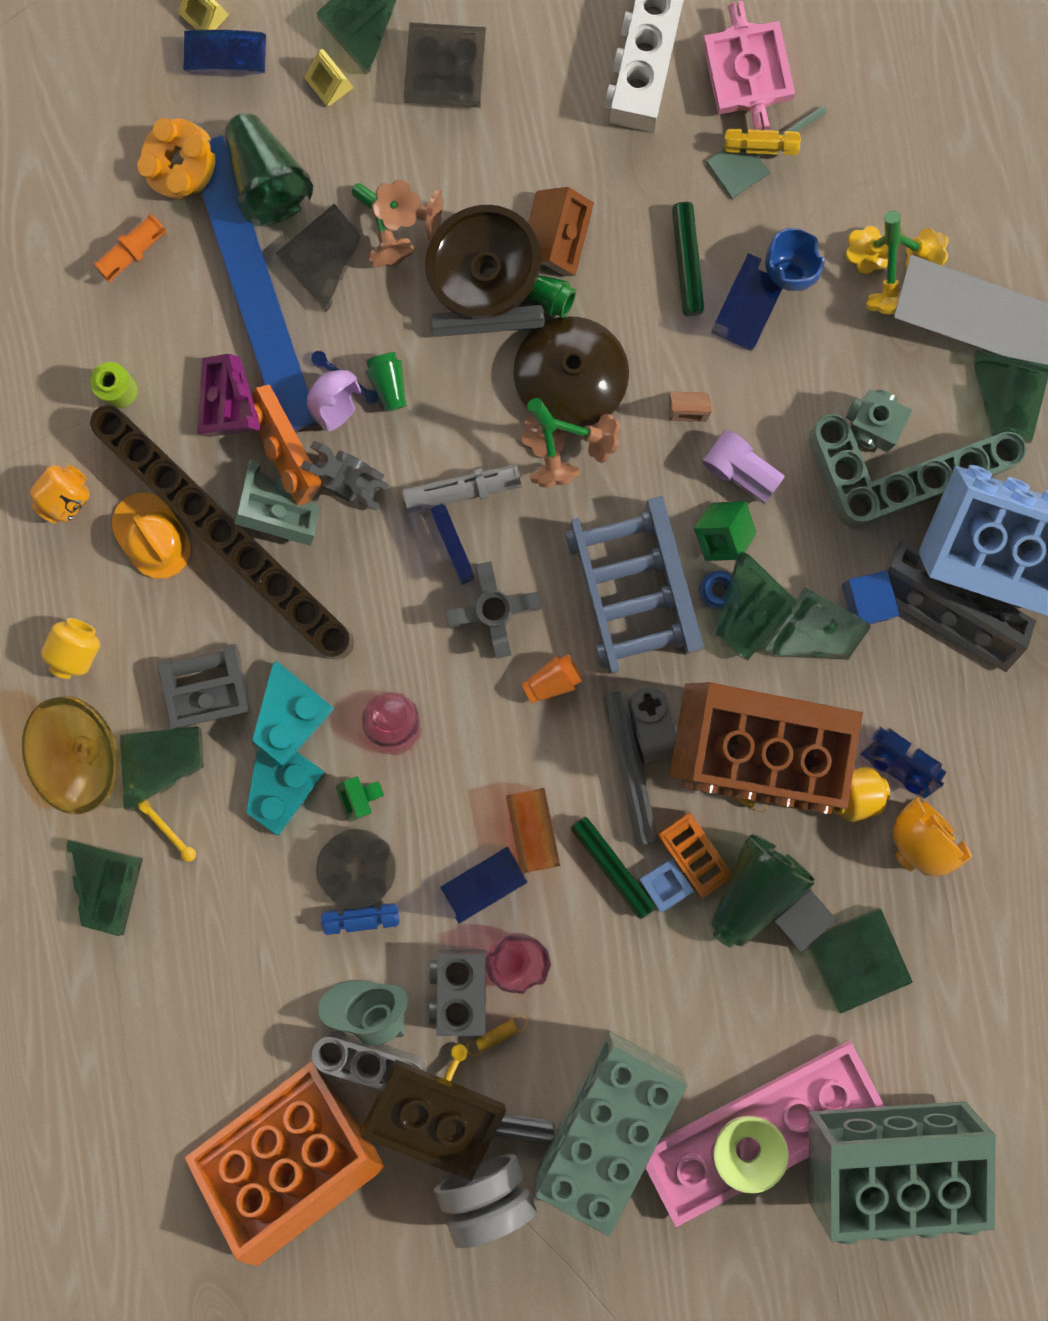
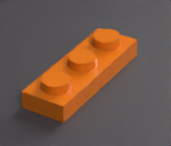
(284, 446)

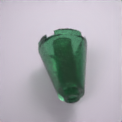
(264, 173)
(758, 891)

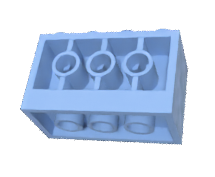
(990, 538)

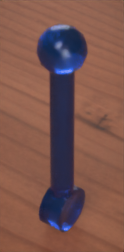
(320, 360)

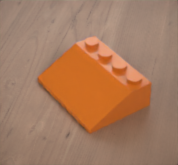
(283, 1165)

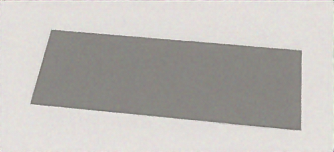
(974, 311)

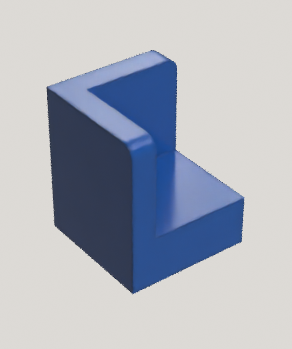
(871, 597)

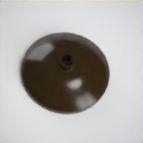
(477, 241)
(571, 394)

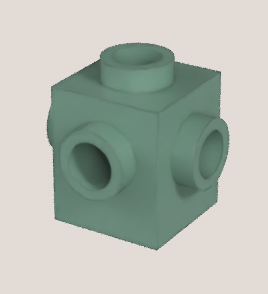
(877, 419)

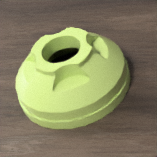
(754, 1174)

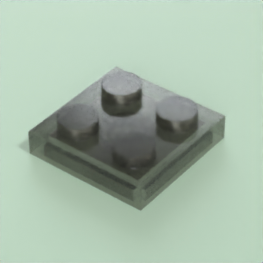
(445, 65)

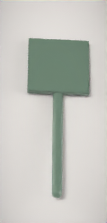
(745, 169)

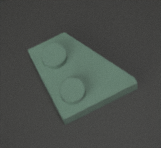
(272, 510)

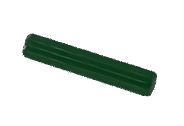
(688, 258)
(612, 867)

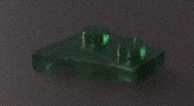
(157, 761)

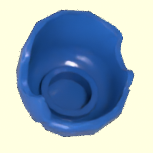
(794, 260)

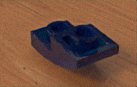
(224, 51)

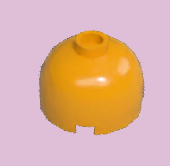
(927, 841)

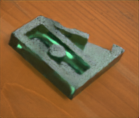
(358, 26)
(1011, 392)
(751, 607)
(816, 630)
(104, 885)

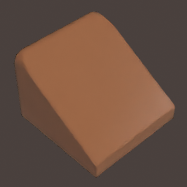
(689, 406)

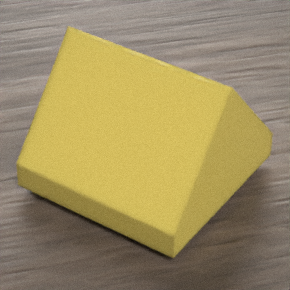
(202, 13)
(327, 79)

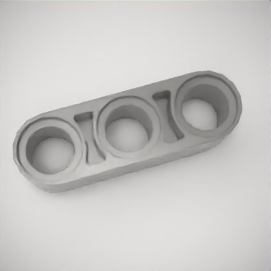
(349, 1065)

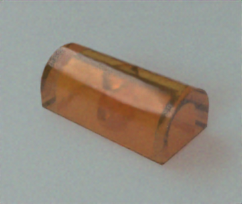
(533, 830)

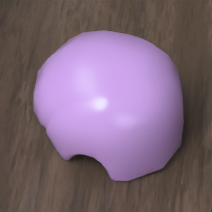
(330, 398)

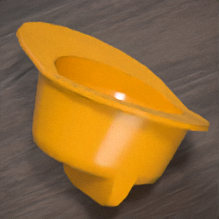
(151, 535)

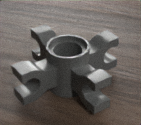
(346, 475)
(474, 614)

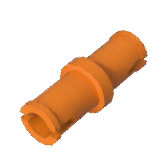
(130, 248)

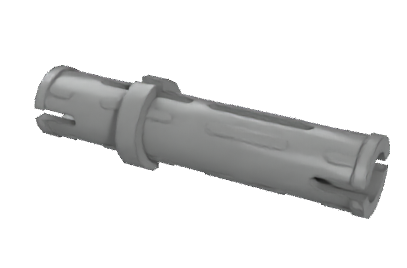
(469, 486)

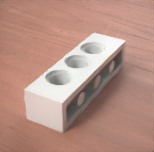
(640, 106)

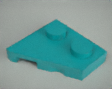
(287, 716)
(279, 792)

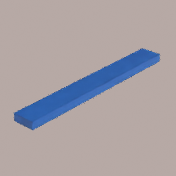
(255, 292)

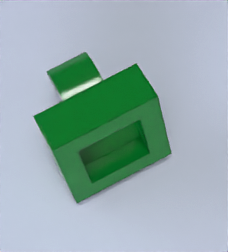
(356, 798)

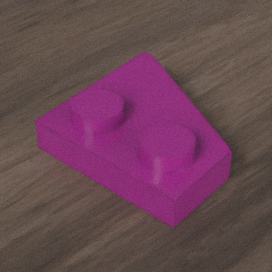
(225, 398)

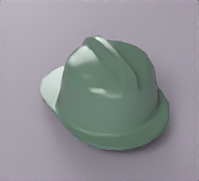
(365, 1009)

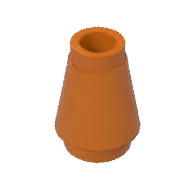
(553, 679)

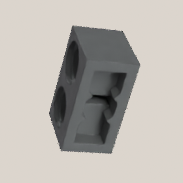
(469, 993)

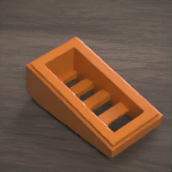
(677, 827)

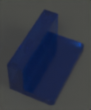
(747, 305)
(484, 884)

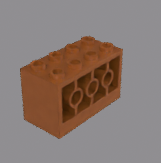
(765, 746)

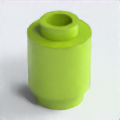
(114, 385)

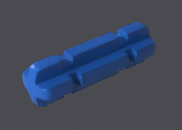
(360, 919)

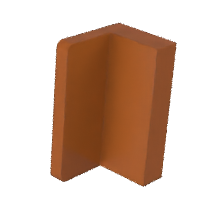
(560, 225)

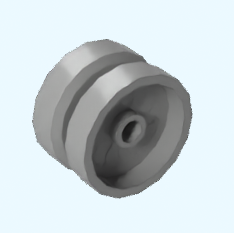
(488, 1204)

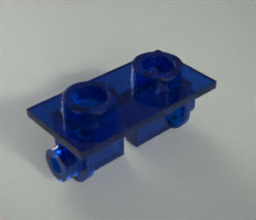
(918, 774)

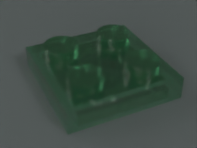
(860, 960)

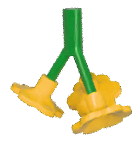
(870, 251)

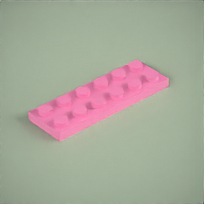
(684, 1159)

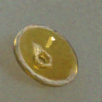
(70, 754)

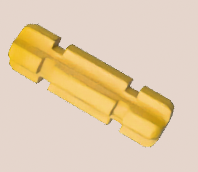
(762, 141)

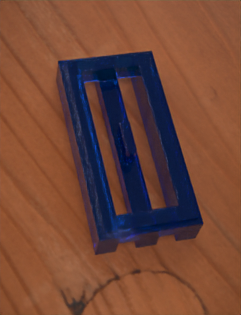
(452, 543)

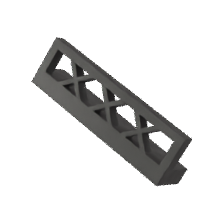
(956, 615)

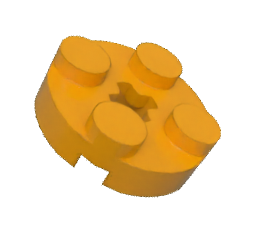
(157, 155)

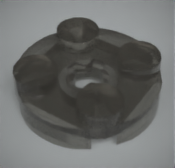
(338, 882)

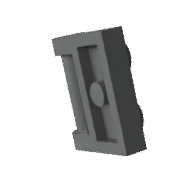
(206, 699)

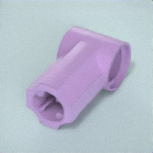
(734, 461)

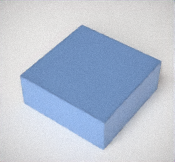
(666, 884)

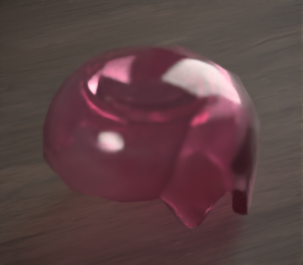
(391, 723)
(517, 963)

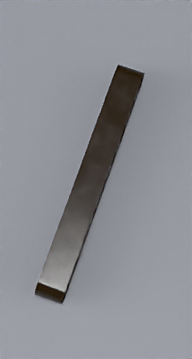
(206, 522)

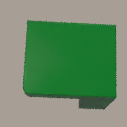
(725, 530)

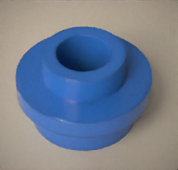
(705, 589)

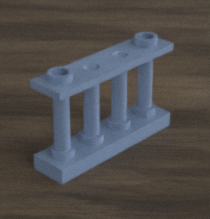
(672, 596)

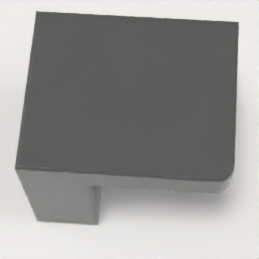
(804, 921)

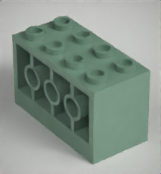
(609, 1133)
(901, 1171)

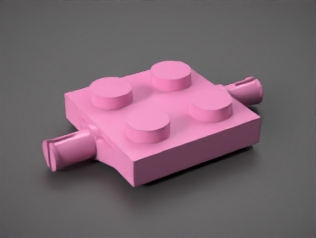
(748, 67)

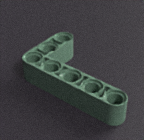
(908, 480)

